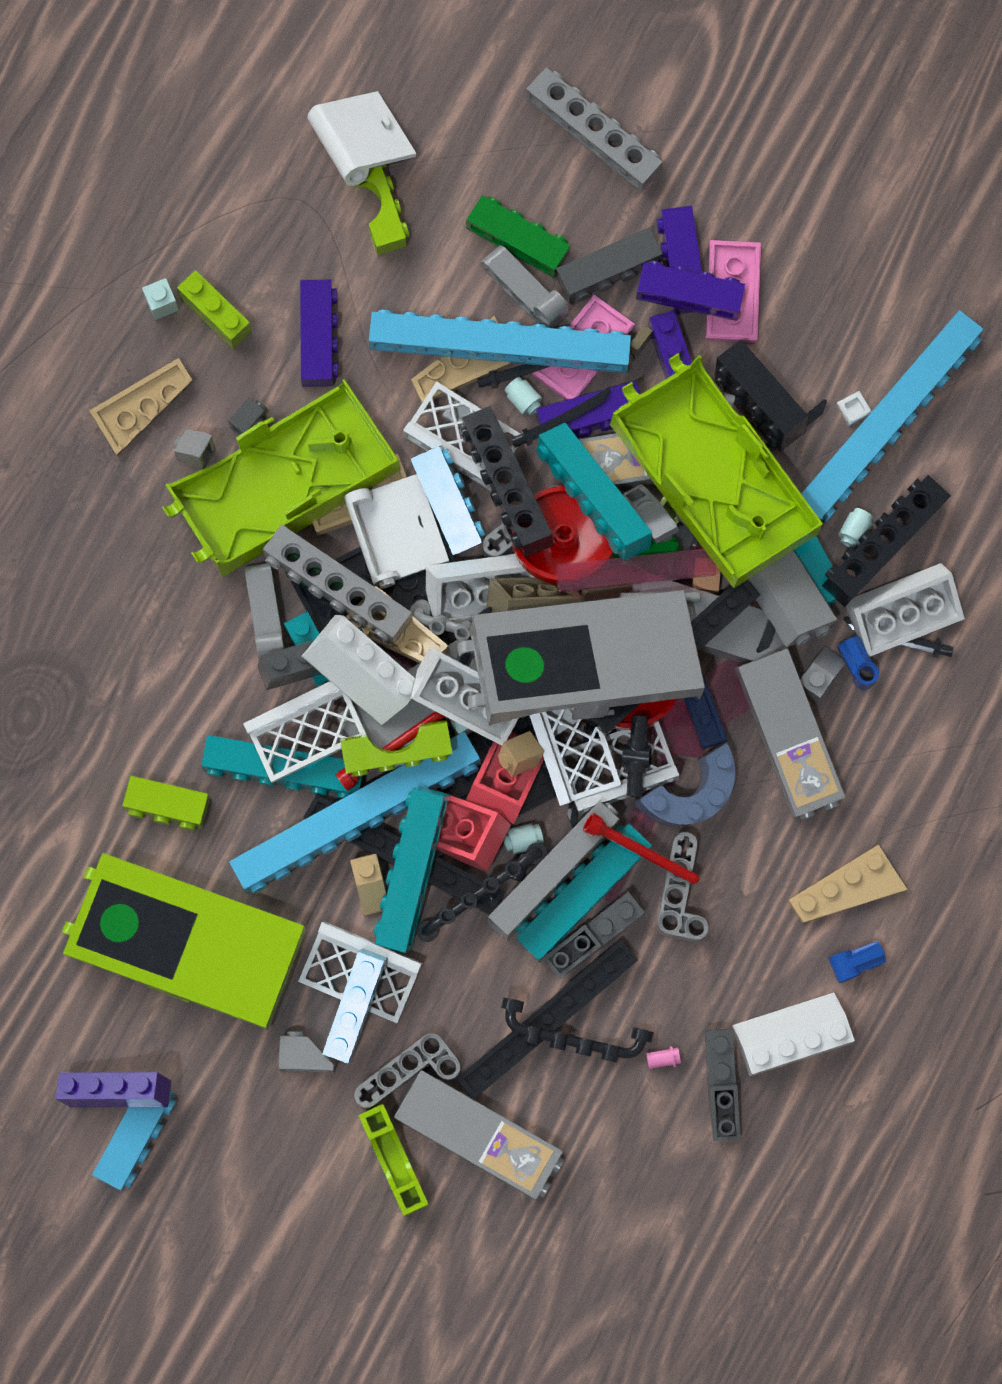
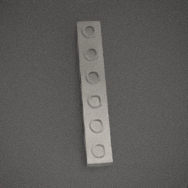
(637, 174)
(287, 542)

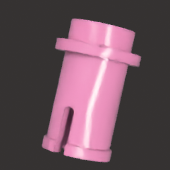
(663, 1058)

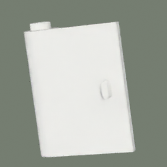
(359, 135)
(391, 531)

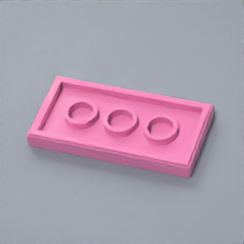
(741, 262)
(595, 315)

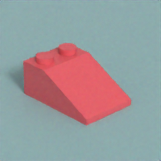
(497, 789)
(471, 833)

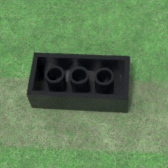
(760, 396)

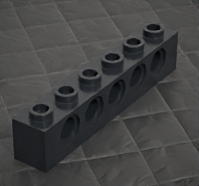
(485, 425)
(928, 495)

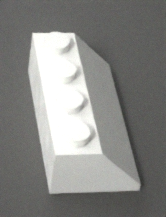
(462, 586)
(905, 609)
(360, 669)
(445, 686)
(793, 1034)

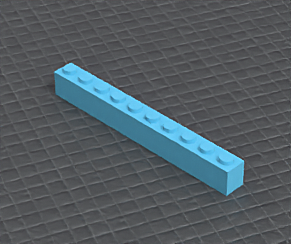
(499, 341)
(891, 415)
(350, 816)

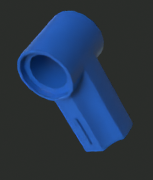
(858, 660)
(851, 963)

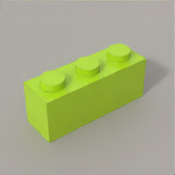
(214, 309)
(165, 803)

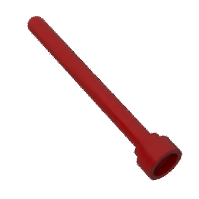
(349, 781)
(596, 826)

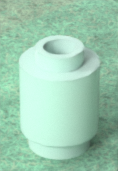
(523, 396)
(854, 527)
(521, 837)

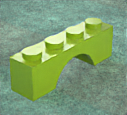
(386, 229)
(362, 754)
(393, 1160)

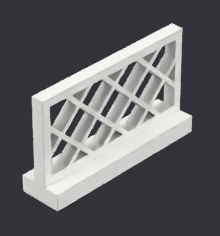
(427, 440)
(291, 712)
(555, 763)
(652, 778)
(355, 943)

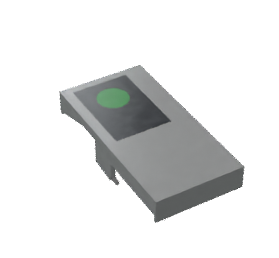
(584, 656)

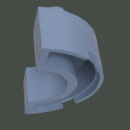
(711, 795)

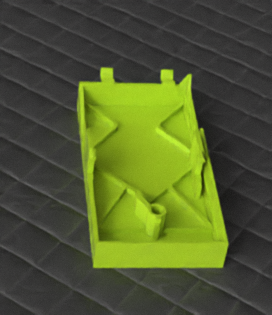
(715, 472)

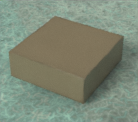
(640, 341)

